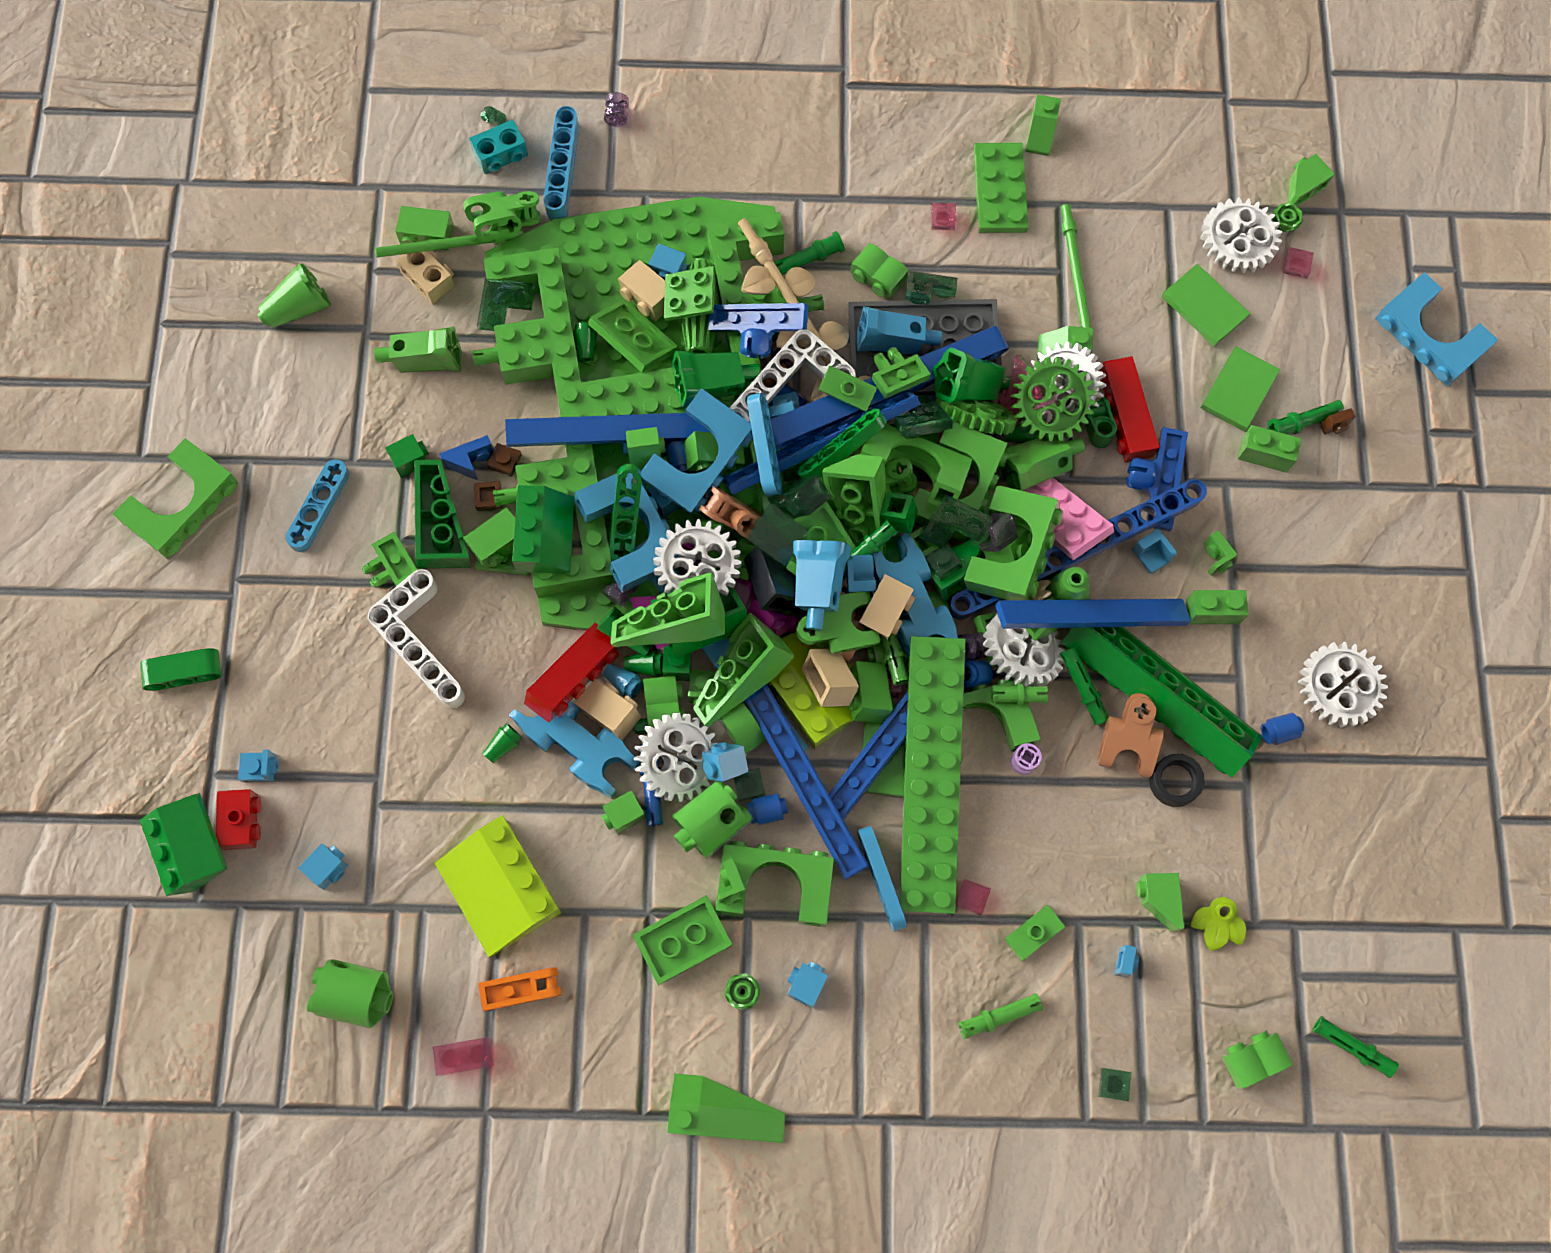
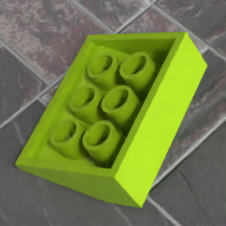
(799, 701)
(497, 886)

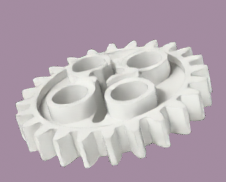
(1253, 251)
(1087, 363)
(704, 540)
(1038, 658)
(1360, 703)
(667, 780)

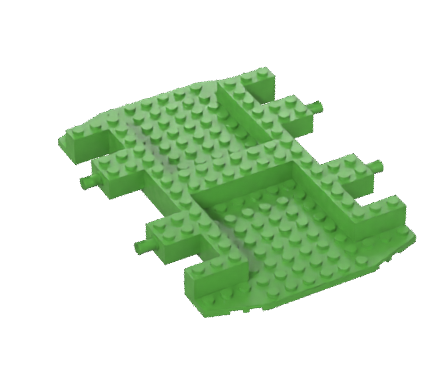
(577, 274)

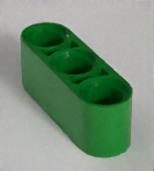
(180, 669)

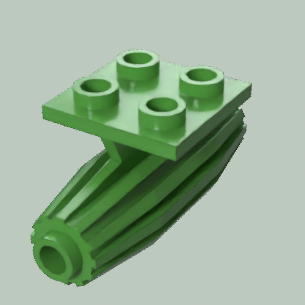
(692, 298)

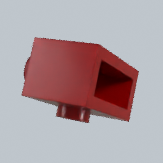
(237, 819)

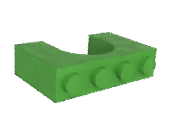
(986, 455)
(943, 465)
(168, 532)
(1017, 578)
(1015, 719)
(812, 872)

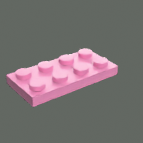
(1080, 524)

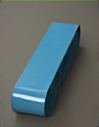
(559, 154)

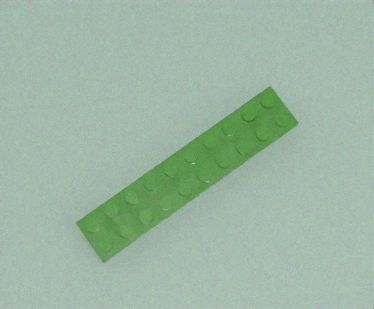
(932, 775)

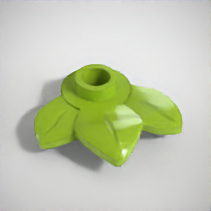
(1219, 928)

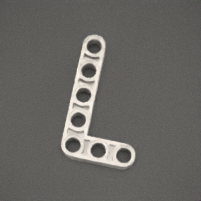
(783, 375)
(411, 644)

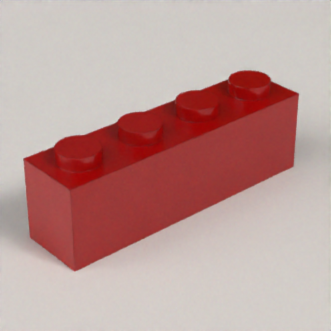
(1129, 410)
(570, 674)

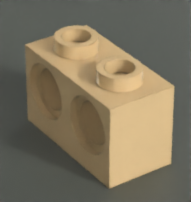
(423, 274)

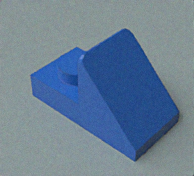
(461, 457)

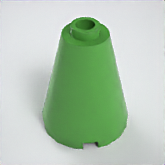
(293, 298)
(1069, 585)

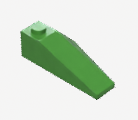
(858, 493)
(682, 616)
(749, 664)
(714, 1110)

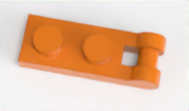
(518, 989)

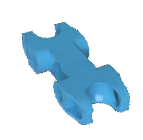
(912, 571)
(591, 752)

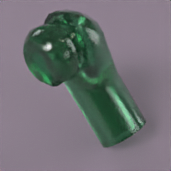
(492, 114)

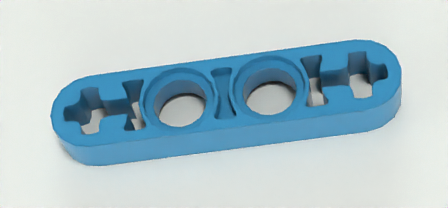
(764, 444)
(312, 503)
(881, 878)

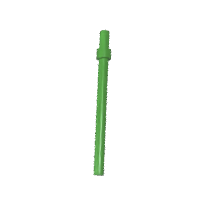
(1069, 230)
(437, 245)

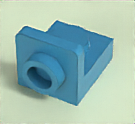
(784, 404)
(258, 766)

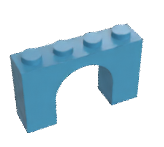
(1445, 360)
(690, 489)
(598, 501)

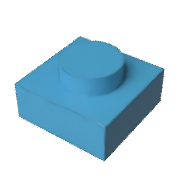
(1127, 961)

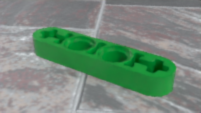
(844, 444)
(625, 513)

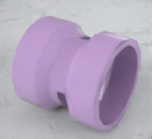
(1023, 763)

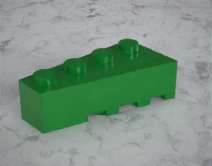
(437, 529)

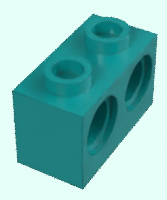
(496, 143)

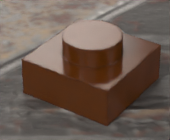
(1338, 422)
(504, 459)
(484, 495)

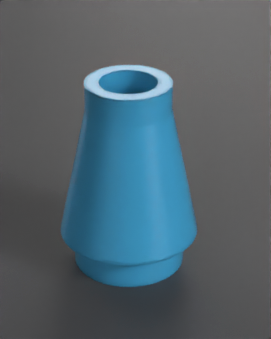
(624, 681)

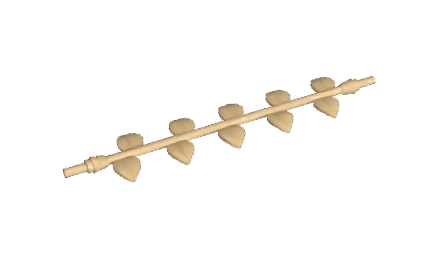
(795, 284)

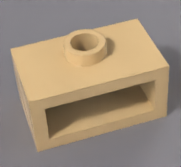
(644, 289)
(887, 606)
(829, 678)
(609, 709)

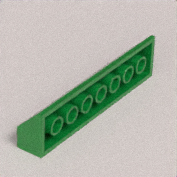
(1178, 701)

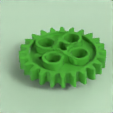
(1044, 378)
(981, 415)

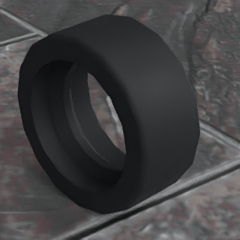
(1195, 772)

